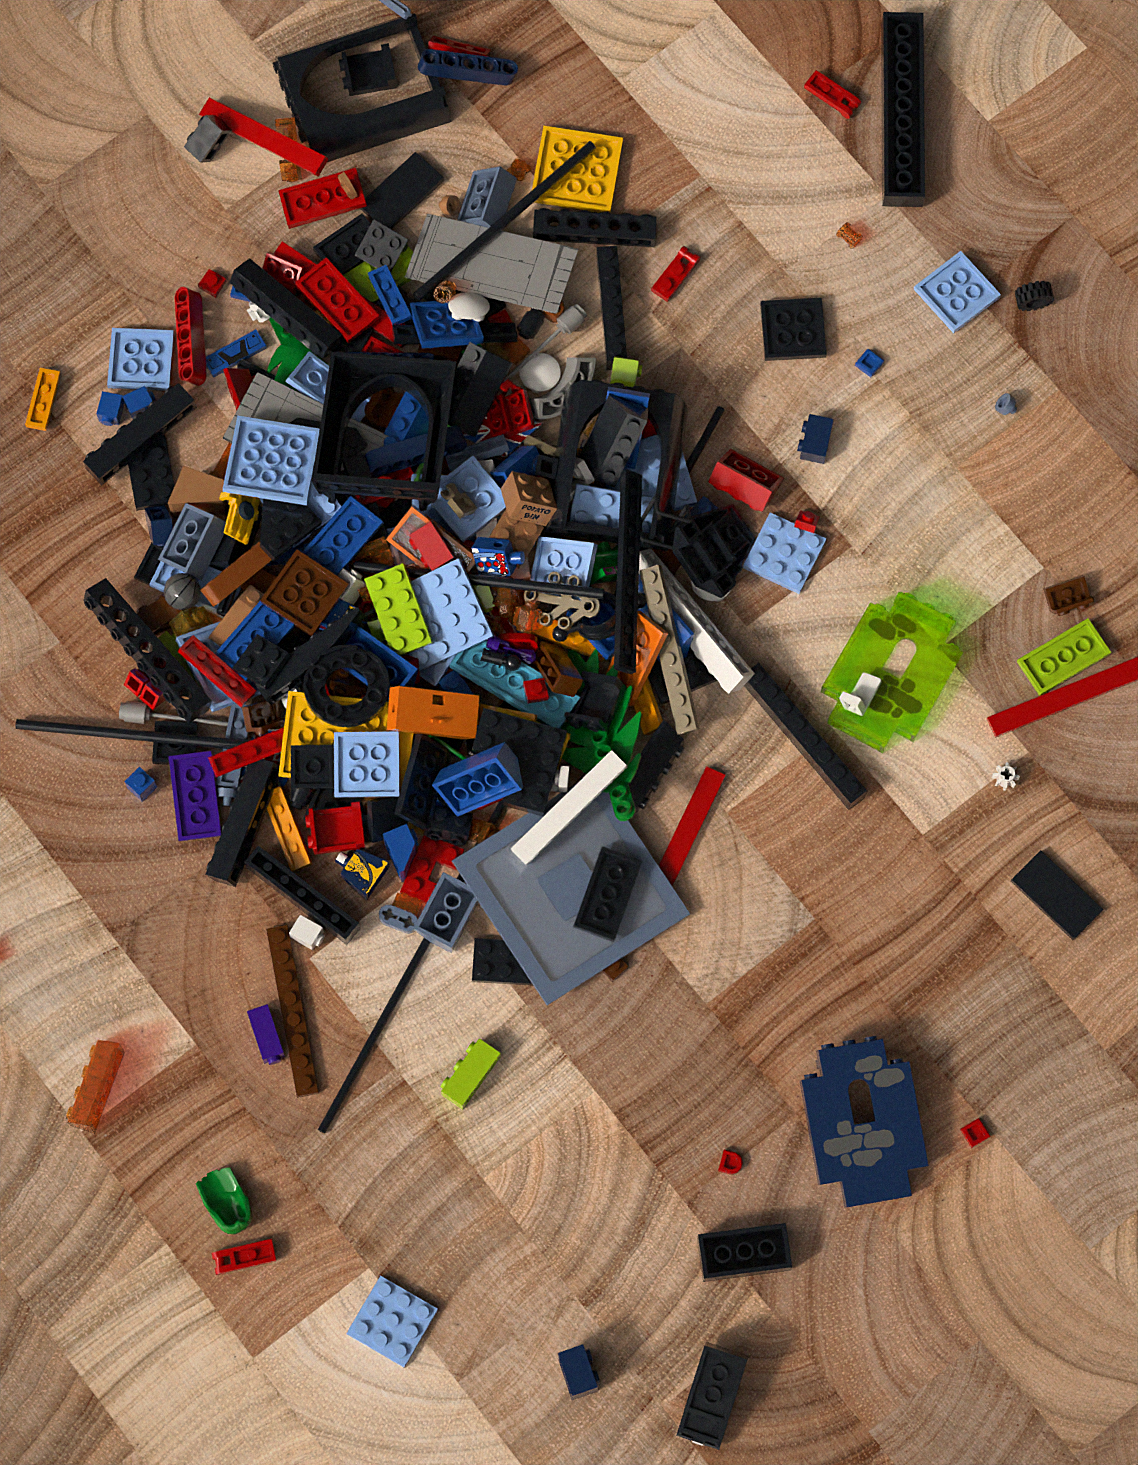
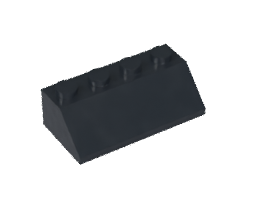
(476, 387)
(613, 438)
(655, 762)

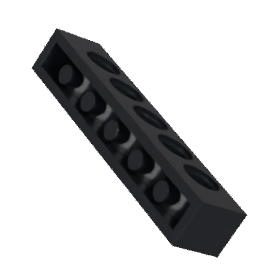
(585, 234)

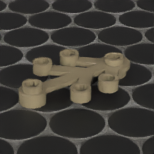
(565, 603)

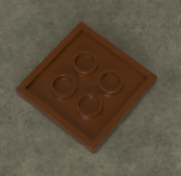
(304, 593)

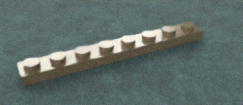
(670, 653)

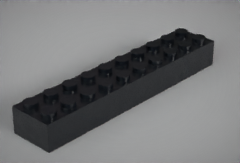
(902, 109)

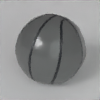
(182, 591)

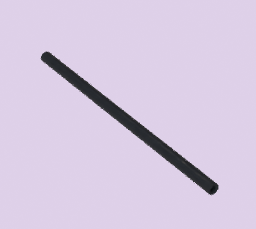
(502, 222)
(493, 581)
(128, 734)

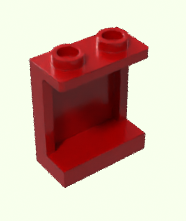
(335, 829)

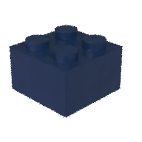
(578, 1372)

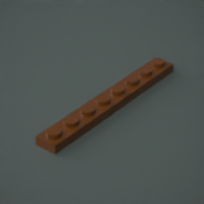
(292, 1011)

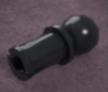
(511, 662)

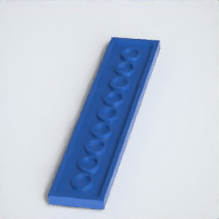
(331, 548)

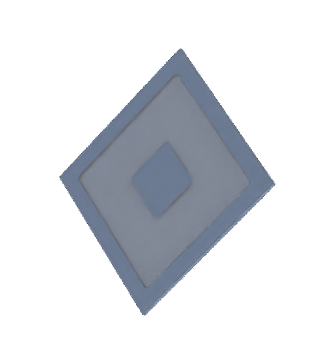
(540, 901)

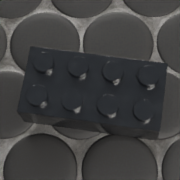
(744, 1252)

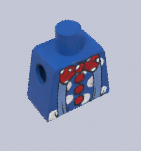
(496, 557)

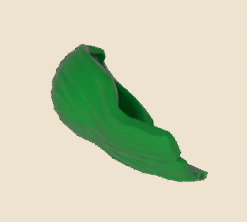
(225, 1200)

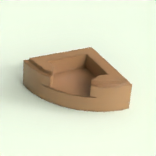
(347, 186)

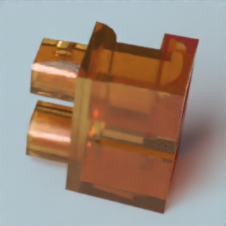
(508, 601)

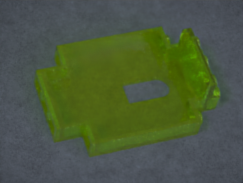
(901, 703)

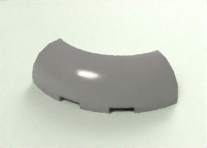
(551, 404)

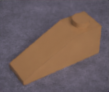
(236, 614)

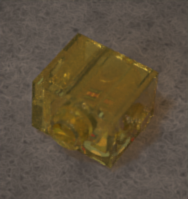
(190, 620)

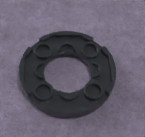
(346, 657)

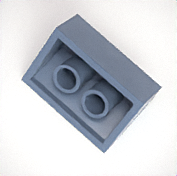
(487, 196)
(193, 541)
(446, 913)

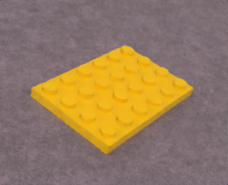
(305, 728)

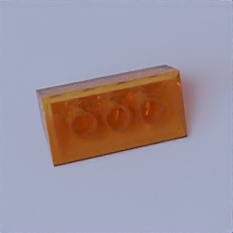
(96, 1085)

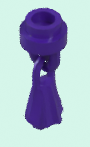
(525, 655)

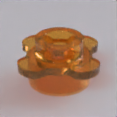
(519, 164)

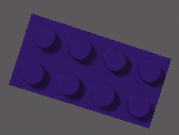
(194, 796)

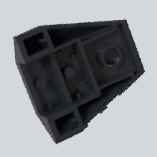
(713, 548)

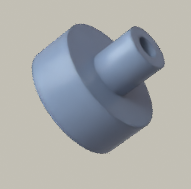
(1006, 404)
(227, 794)

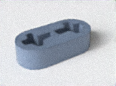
(396, 923)

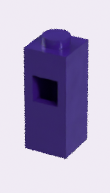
(266, 1034)

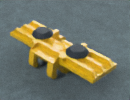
(241, 515)

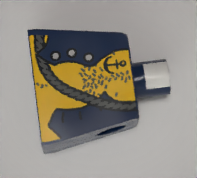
(362, 871)

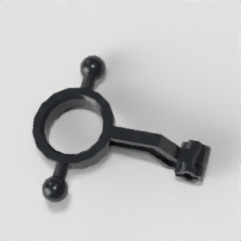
(599, 631)

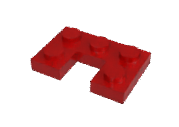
(421, 869)

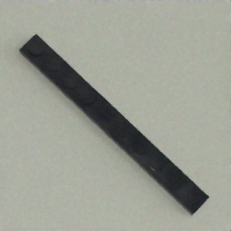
(628, 572)

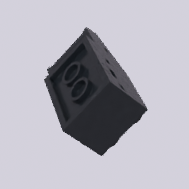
(712, 1395)

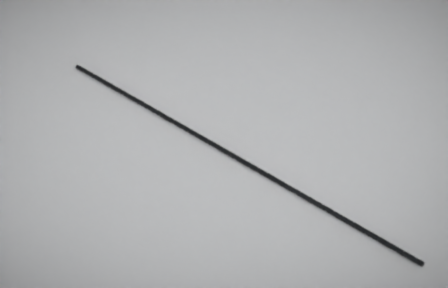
(425, 943)

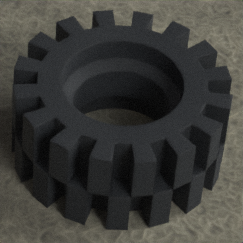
(1034, 295)

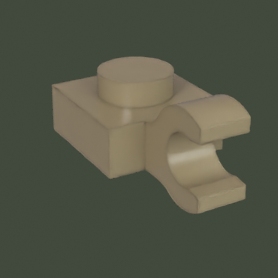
(458, 502)

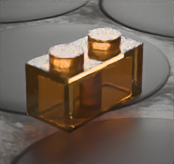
(408, 904)

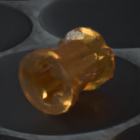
(849, 235)
(445, 285)

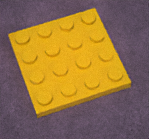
(588, 184)

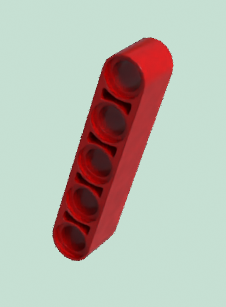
(190, 336)

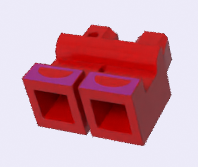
(140, 684)

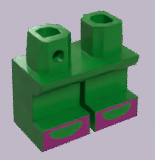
(604, 565)

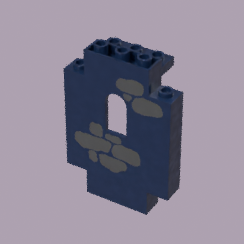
(867, 1156)

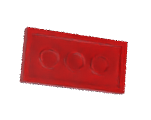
(320, 199)
(337, 300)

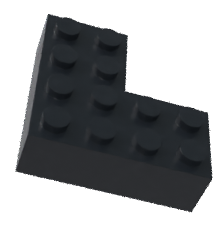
(537, 752)

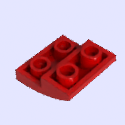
(283, 270)
(510, 414)

